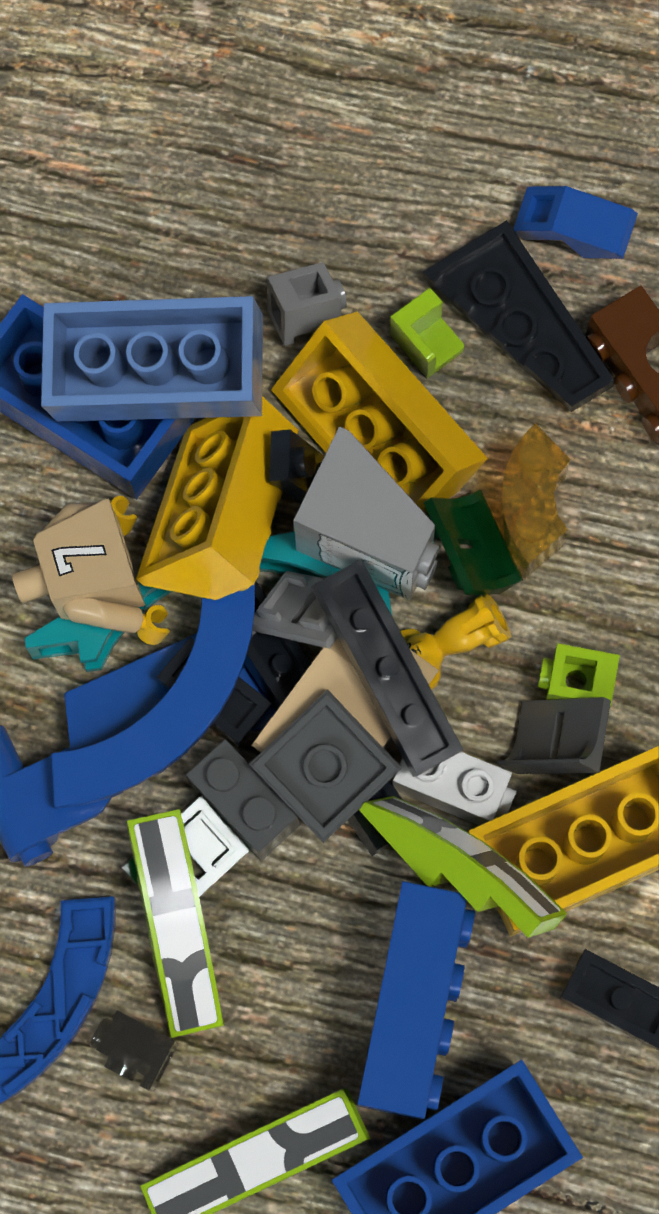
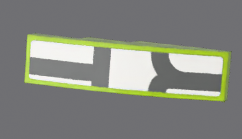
(447, 853)
(175, 923)
(259, 1158)

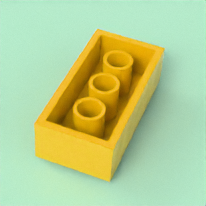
(584, 835)

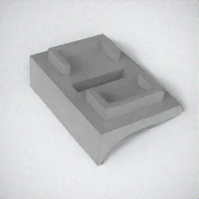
(295, 612)

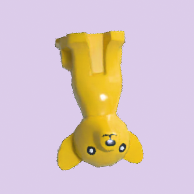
(462, 633)

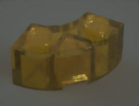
(528, 501)

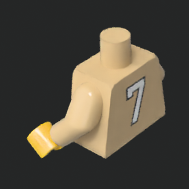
(91, 571)

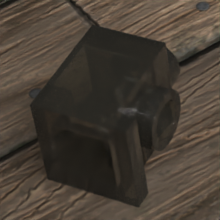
(134, 1049)

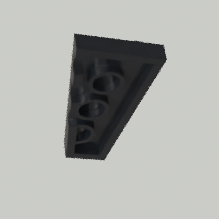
(517, 308)

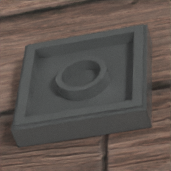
(325, 765)

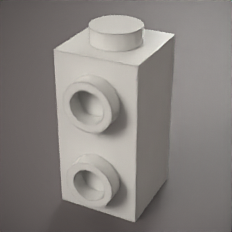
(460, 787)

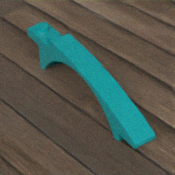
(96, 643)

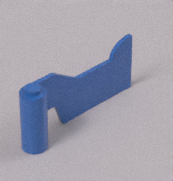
(93, 714)

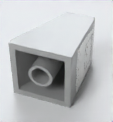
(363, 514)

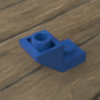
(579, 219)

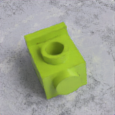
(595, 668)

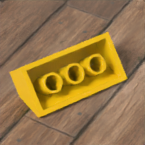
(358, 383)
(216, 508)

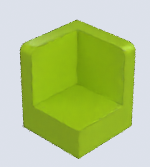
(425, 334)

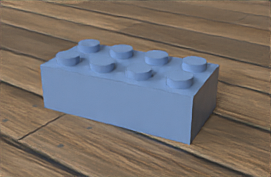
(152, 359)

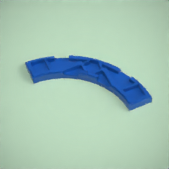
(175, 722)
(65, 997)

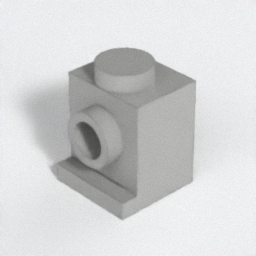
(303, 300)

